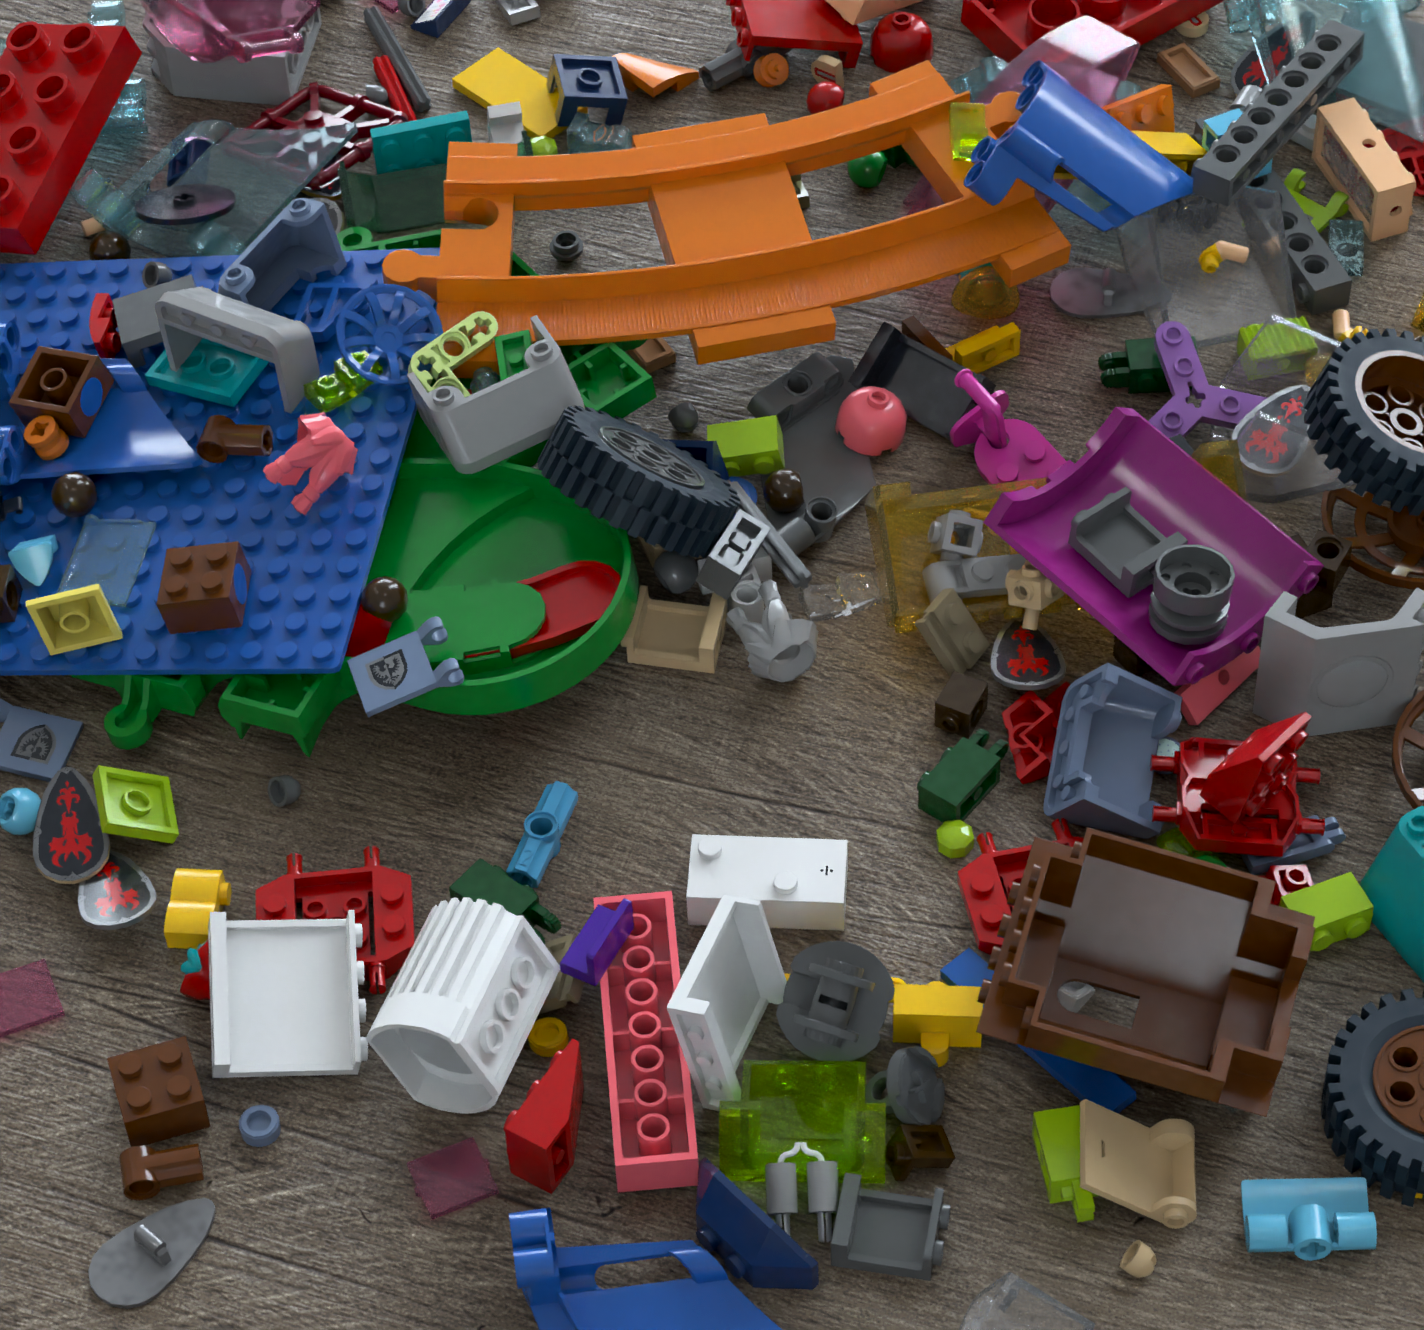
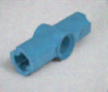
(542, 834)

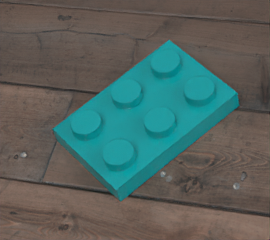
(418, 142)
(208, 373)

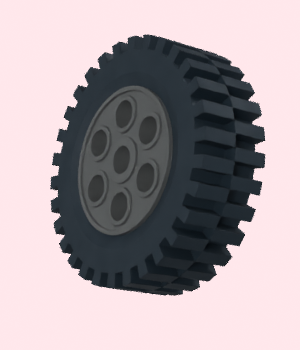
(638, 481)

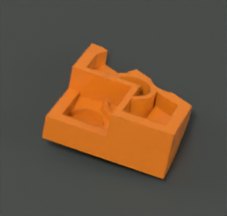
(653, 75)

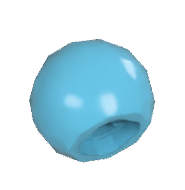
(19, 811)

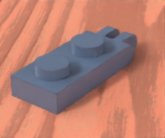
(1303, 848)

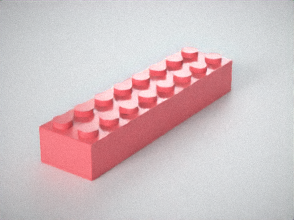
(643, 1055)

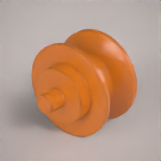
(771, 70)

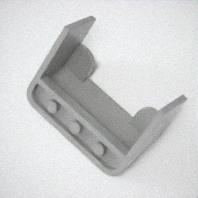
(201, 313)
(504, 416)

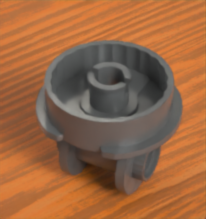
(835, 1001)

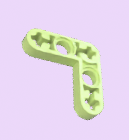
(442, 362)

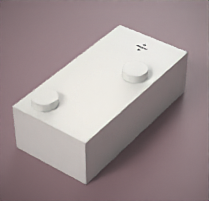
(794, 878)

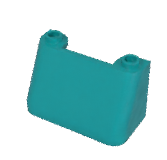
(1397, 889)

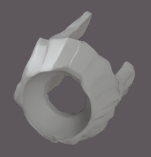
(777, 636)

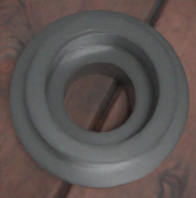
(566, 246)

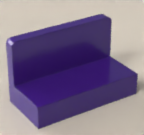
(598, 943)

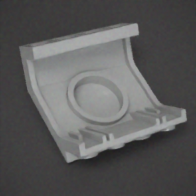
(1339, 673)

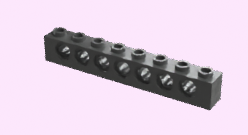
(1277, 113)
(1314, 269)

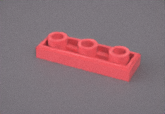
(1212, 690)

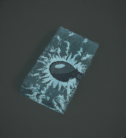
(1346, 243)

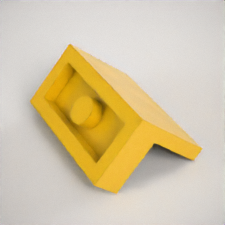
(987, 348)

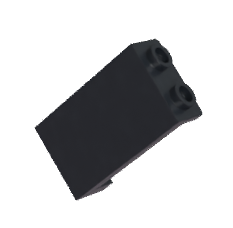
(917, 378)

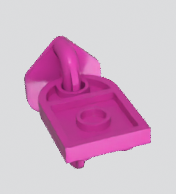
(1026, 454)

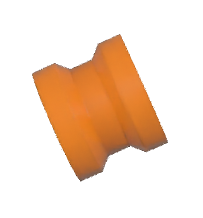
(46, 437)

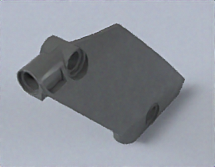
(830, 472)

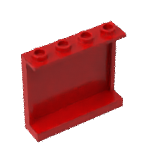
(794, 25)

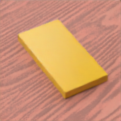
(503, 80)

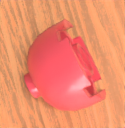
(871, 421)

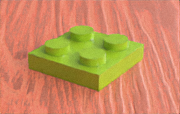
(135, 804)

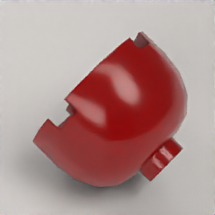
(901, 42)

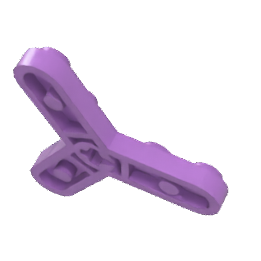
(1182, 370)

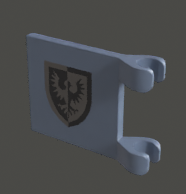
(402, 669)
(35, 741)

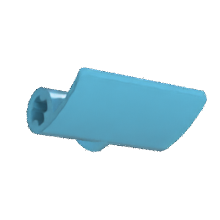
(1307, 1216)

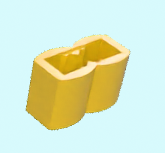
(191, 901)

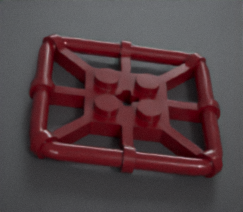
(315, 118)

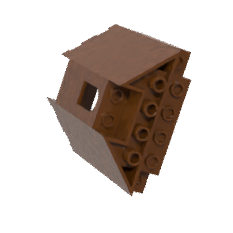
(1162, 927)

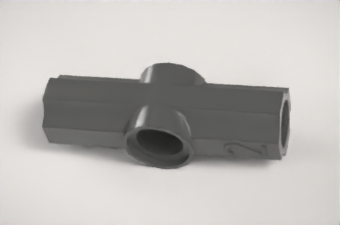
(732, 65)

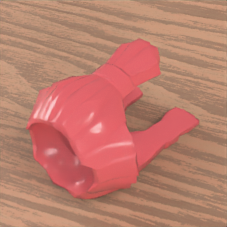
(320, 447)

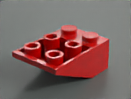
(1256, 768)
(546, 1126)

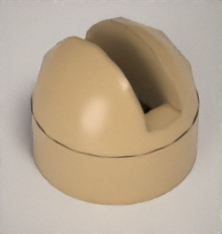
(1138, 1260)

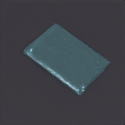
(108, 555)

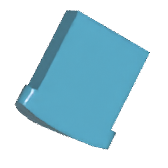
(34, 558)

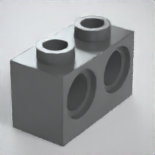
(732, 554)

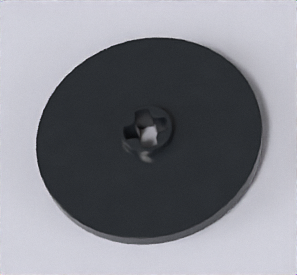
(185, 204)

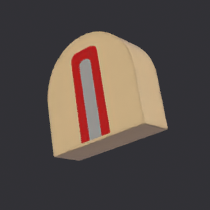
(1195, 26)
(828, 69)

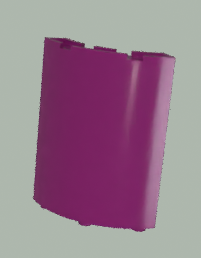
(1173, 497)

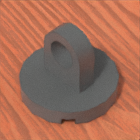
(911, 1085)

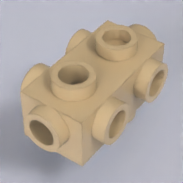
(1032, 591)

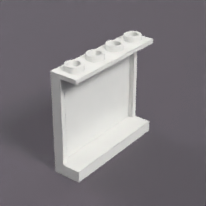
(725, 996)
(285, 997)

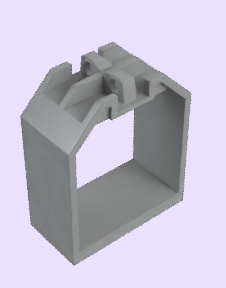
(262, 81)

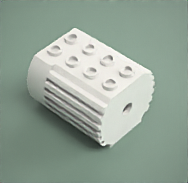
(463, 1005)

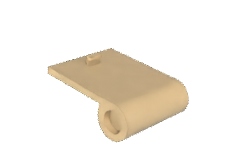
(1139, 1165)

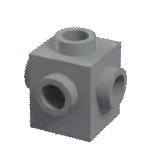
(966, 531)

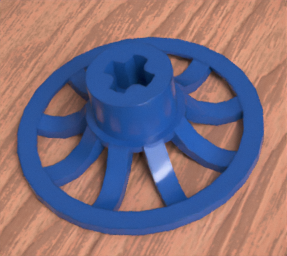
(385, 338)

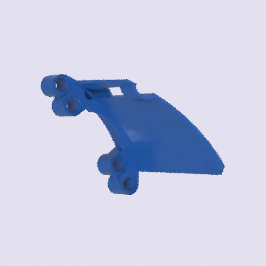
(1078, 135)
(124, 437)
(565, 1296)

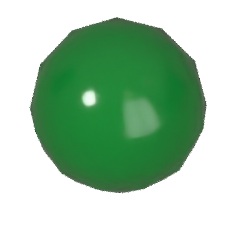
(867, 170)

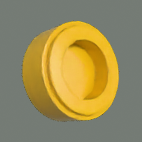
(548, 1036)

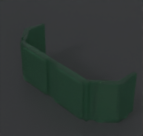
(399, 198)

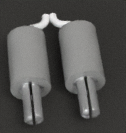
(821, 1186)

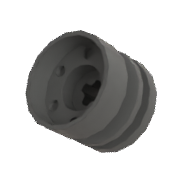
(1191, 594)

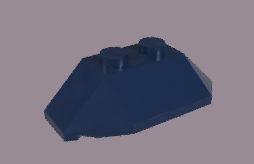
(748, 1237)

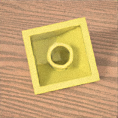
(74, 619)

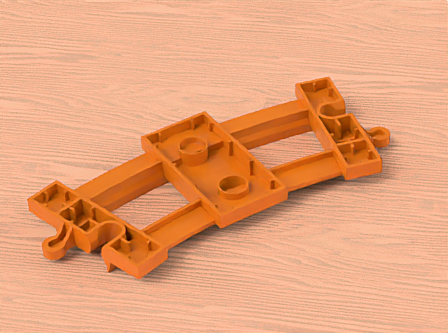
(729, 229)

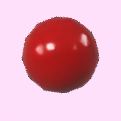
(824, 97)

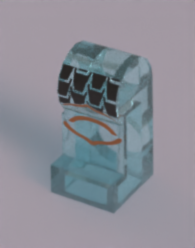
(591, 136)

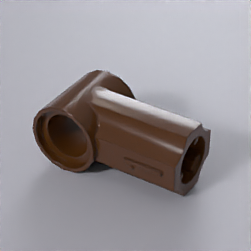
(225, 438)
(149, 1170)

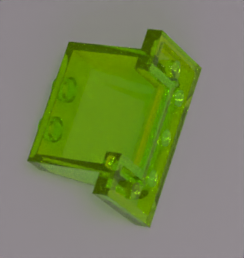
(807, 1104)

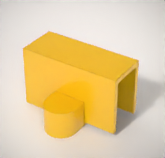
(937, 1017)

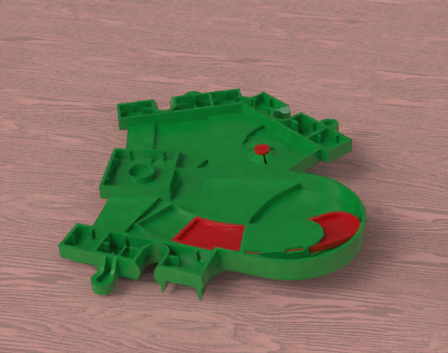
(500, 555)

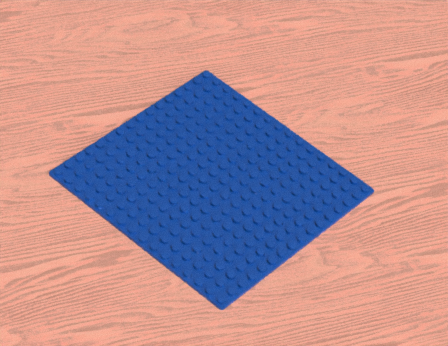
(302, 566)

